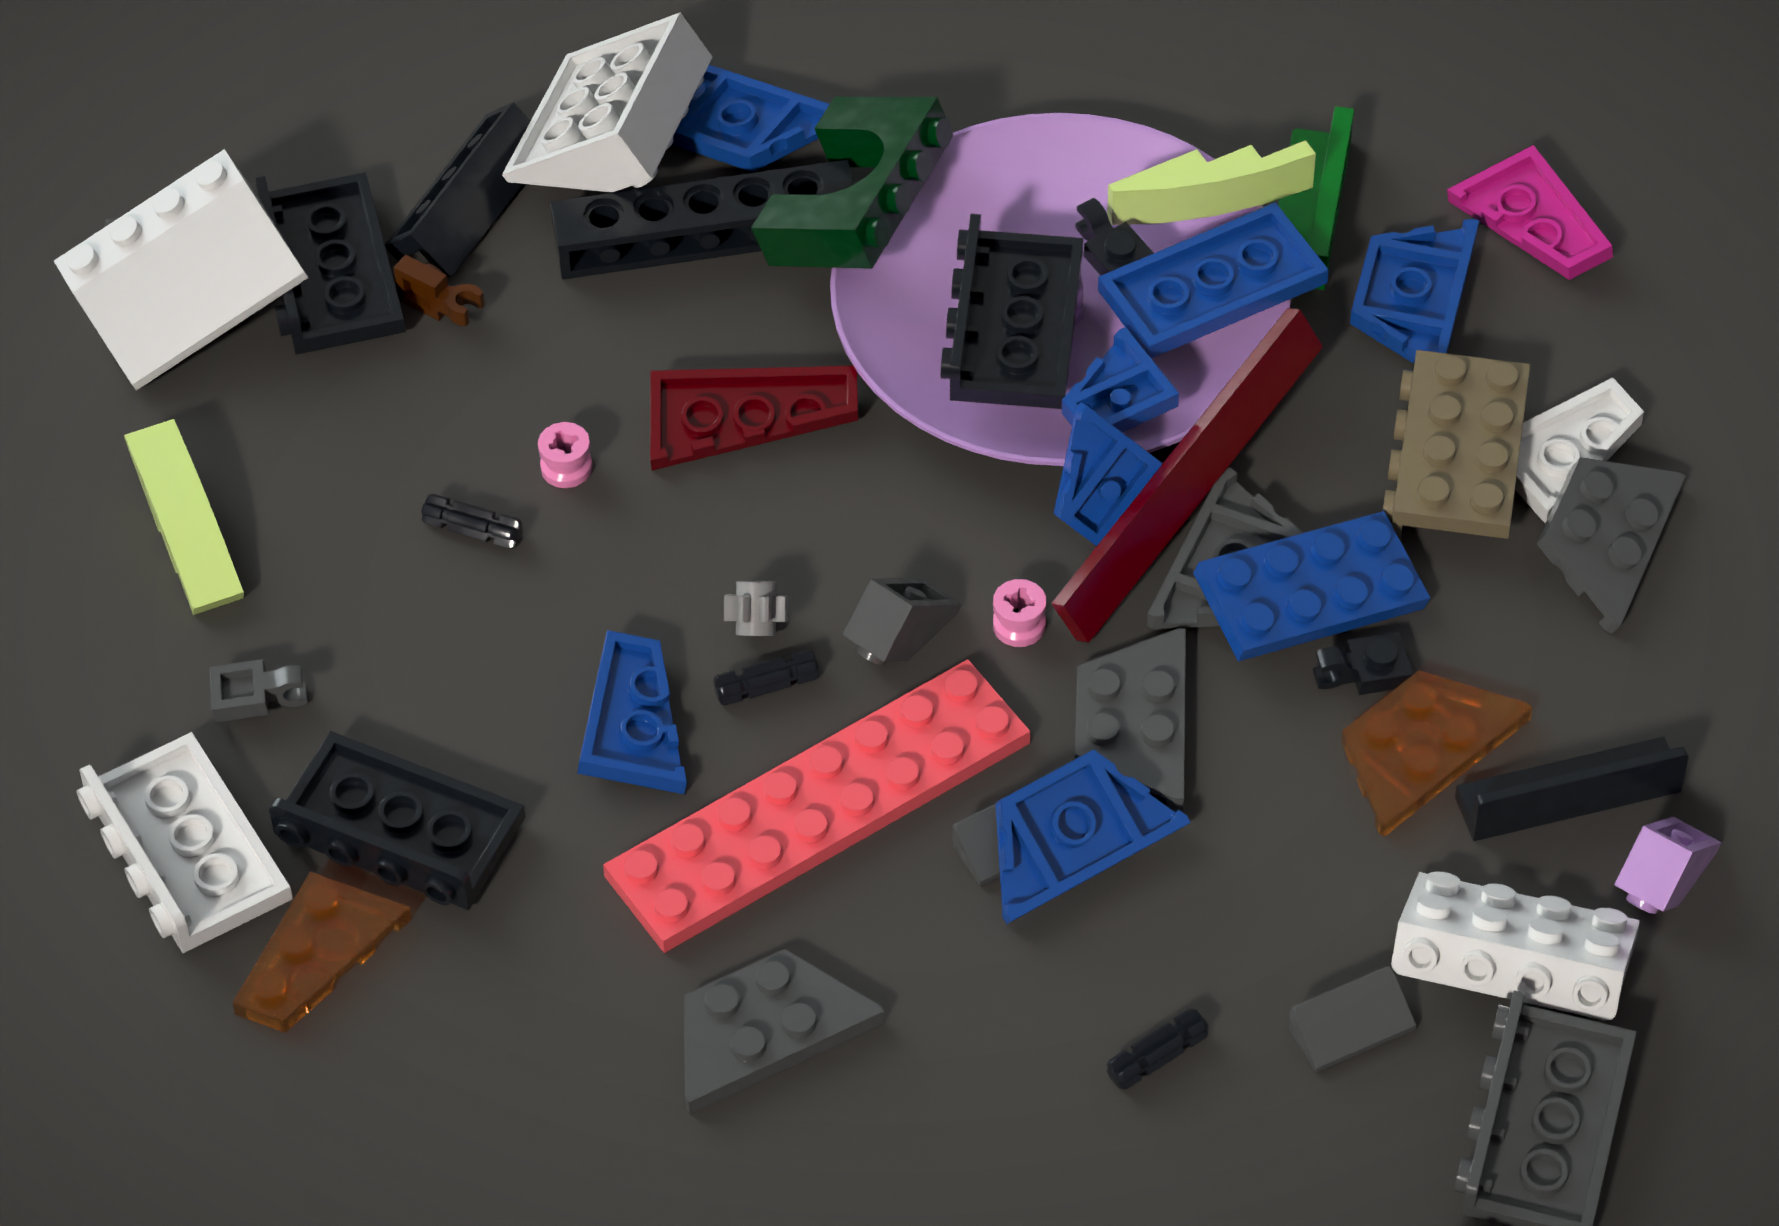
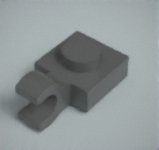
(246, 688)

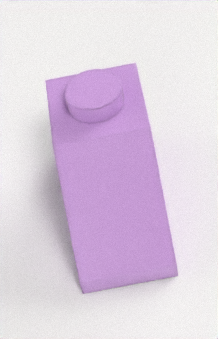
(1665, 864)

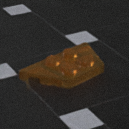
(1424, 741)

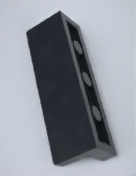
(464, 195)
(1571, 788)

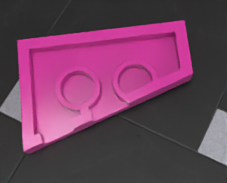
(1535, 212)

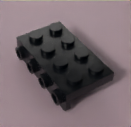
(343, 253)
(1012, 317)
(397, 820)

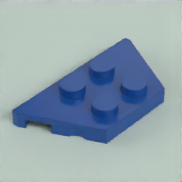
(746, 120)
(1414, 288)
(1073, 829)

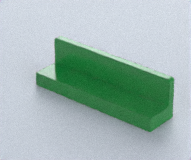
(1317, 208)

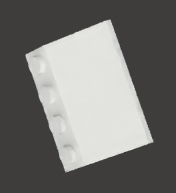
(612, 110)
(180, 269)

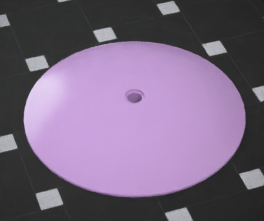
(1027, 180)

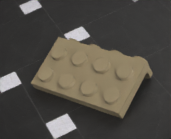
(1457, 444)

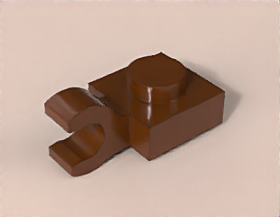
(428, 291)

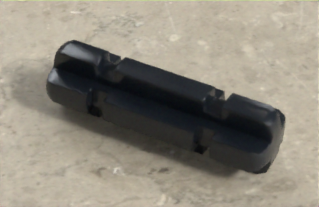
(472, 521)
(766, 677)
(1157, 1049)

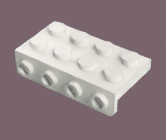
(184, 842)
(1511, 941)

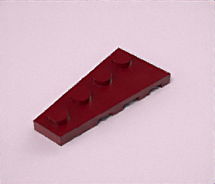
(738, 408)

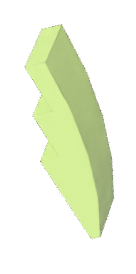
(1200, 189)
(184, 516)

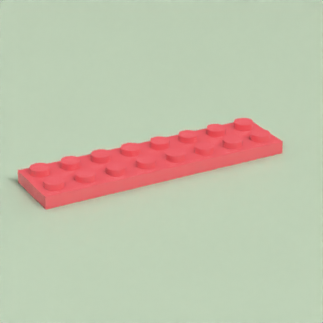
(815, 805)

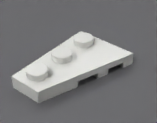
(1584, 427)

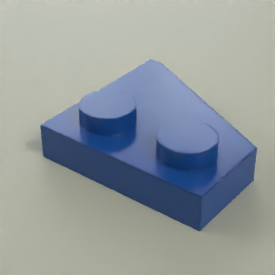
(1123, 386)
(1100, 475)

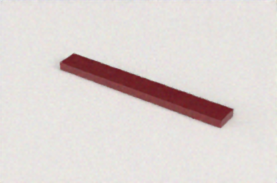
(1187, 475)

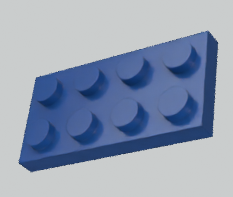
(1212, 280)
(1311, 585)

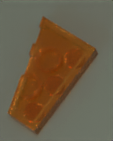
(312, 947)

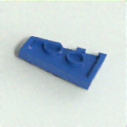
(631, 719)

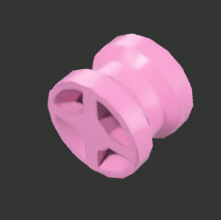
(560, 468)
(1029, 623)

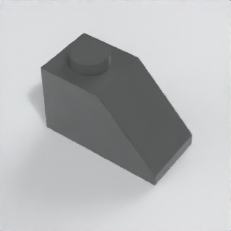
(898, 618)

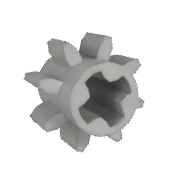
(756, 608)

